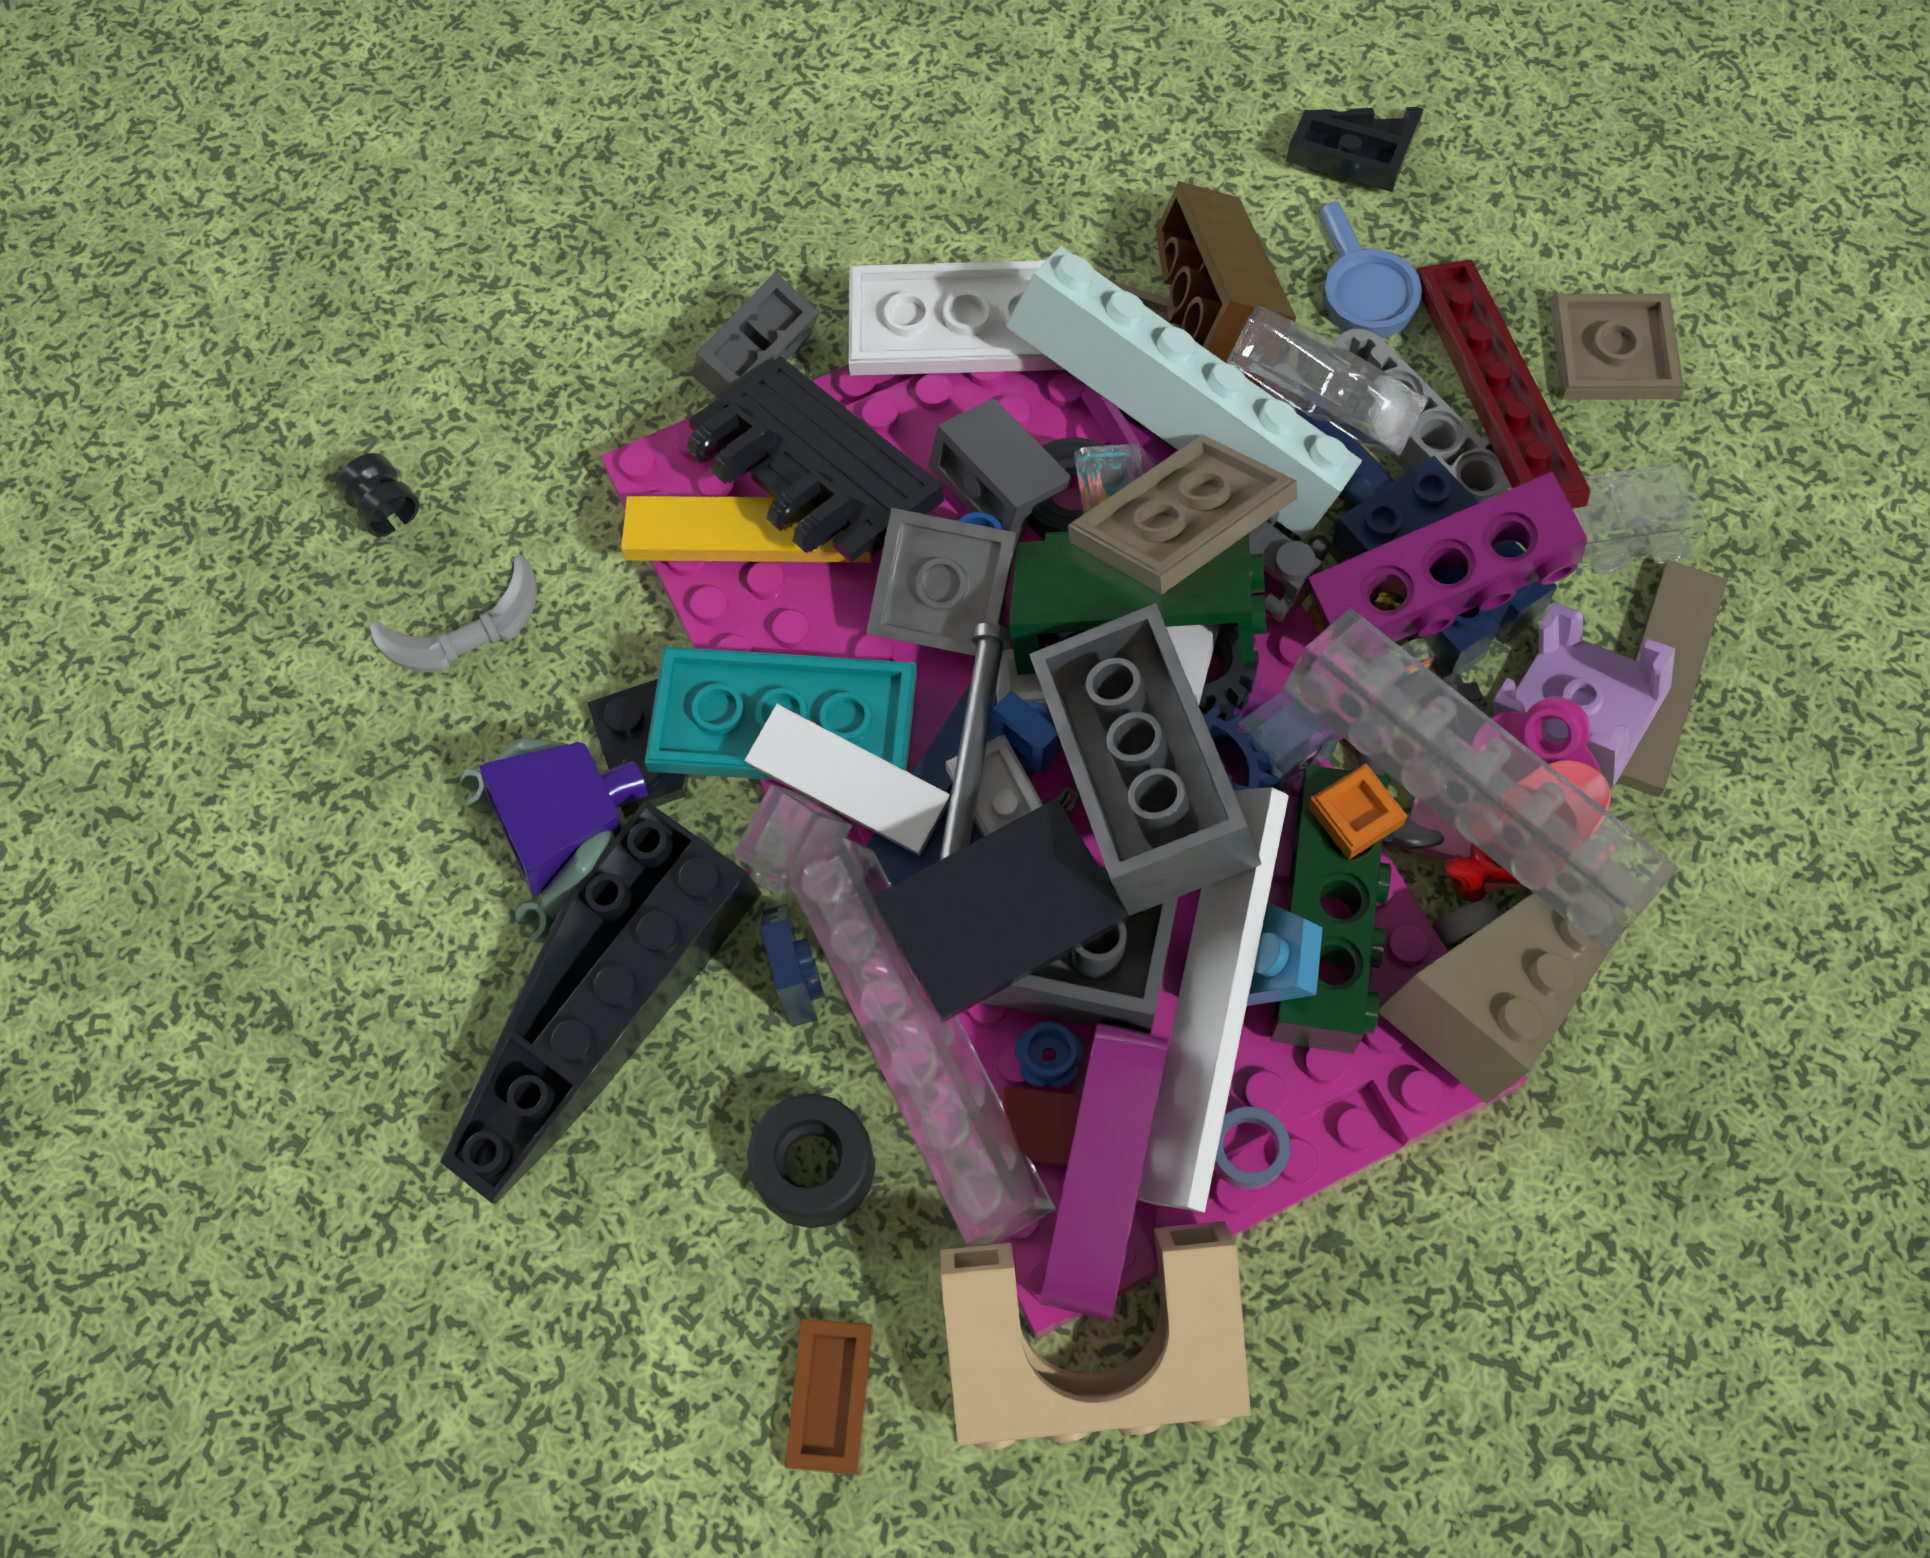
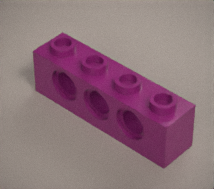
(1529, 514)

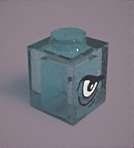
(1289, 736)

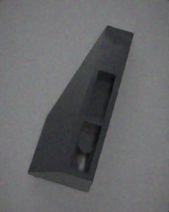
(596, 991)

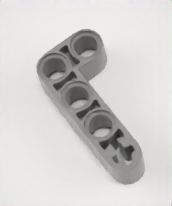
(1460, 448)

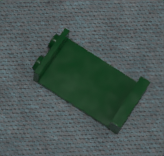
(1072, 591)

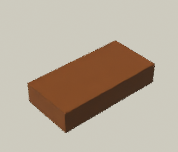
(829, 1397)

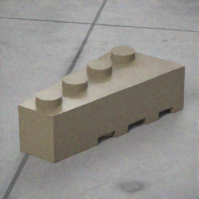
(1497, 996)

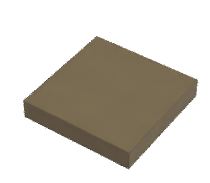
(1616, 347)

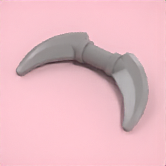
(438, 652)

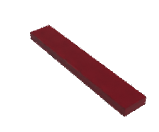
(1498, 379)

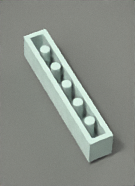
(1174, 382)

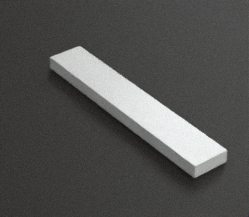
(1210, 1019)

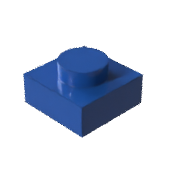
(1028, 731)

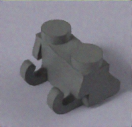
(1288, 563)

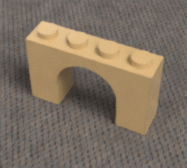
(1183, 1374)

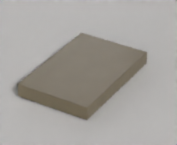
(1182, 513)

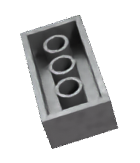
(1144, 761)

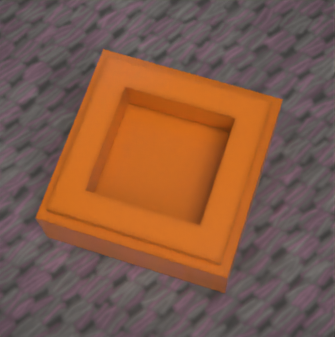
(1357, 811)

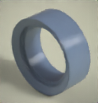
(1274, 1126)

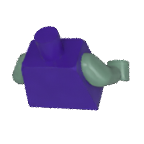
(553, 815)

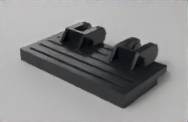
(811, 460)

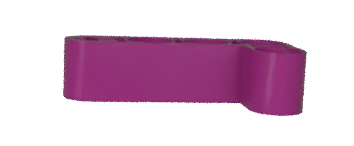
(1104, 1171)

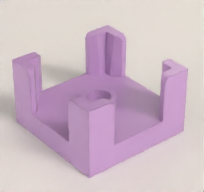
(1610, 688)

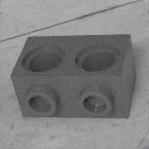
(765, 327)

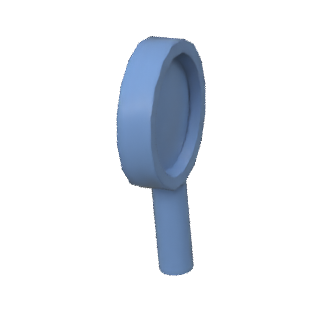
(1369, 285)

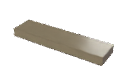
(1682, 618)

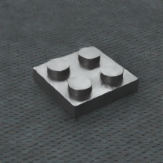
(940, 580)

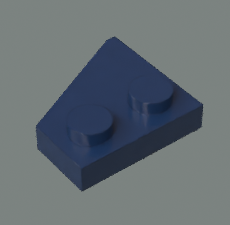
(791, 966)

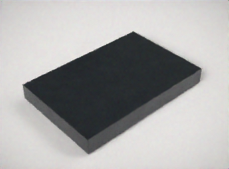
(999, 909)

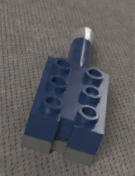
(1394, 508)

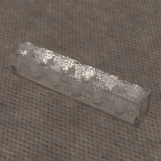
(1479, 778)
(925, 1062)

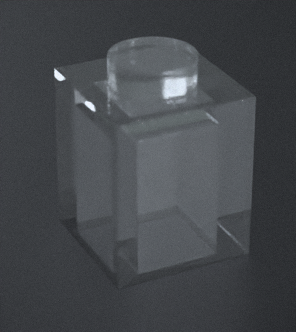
(785, 833)

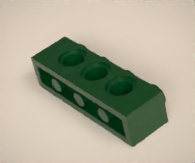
(1341, 1012)

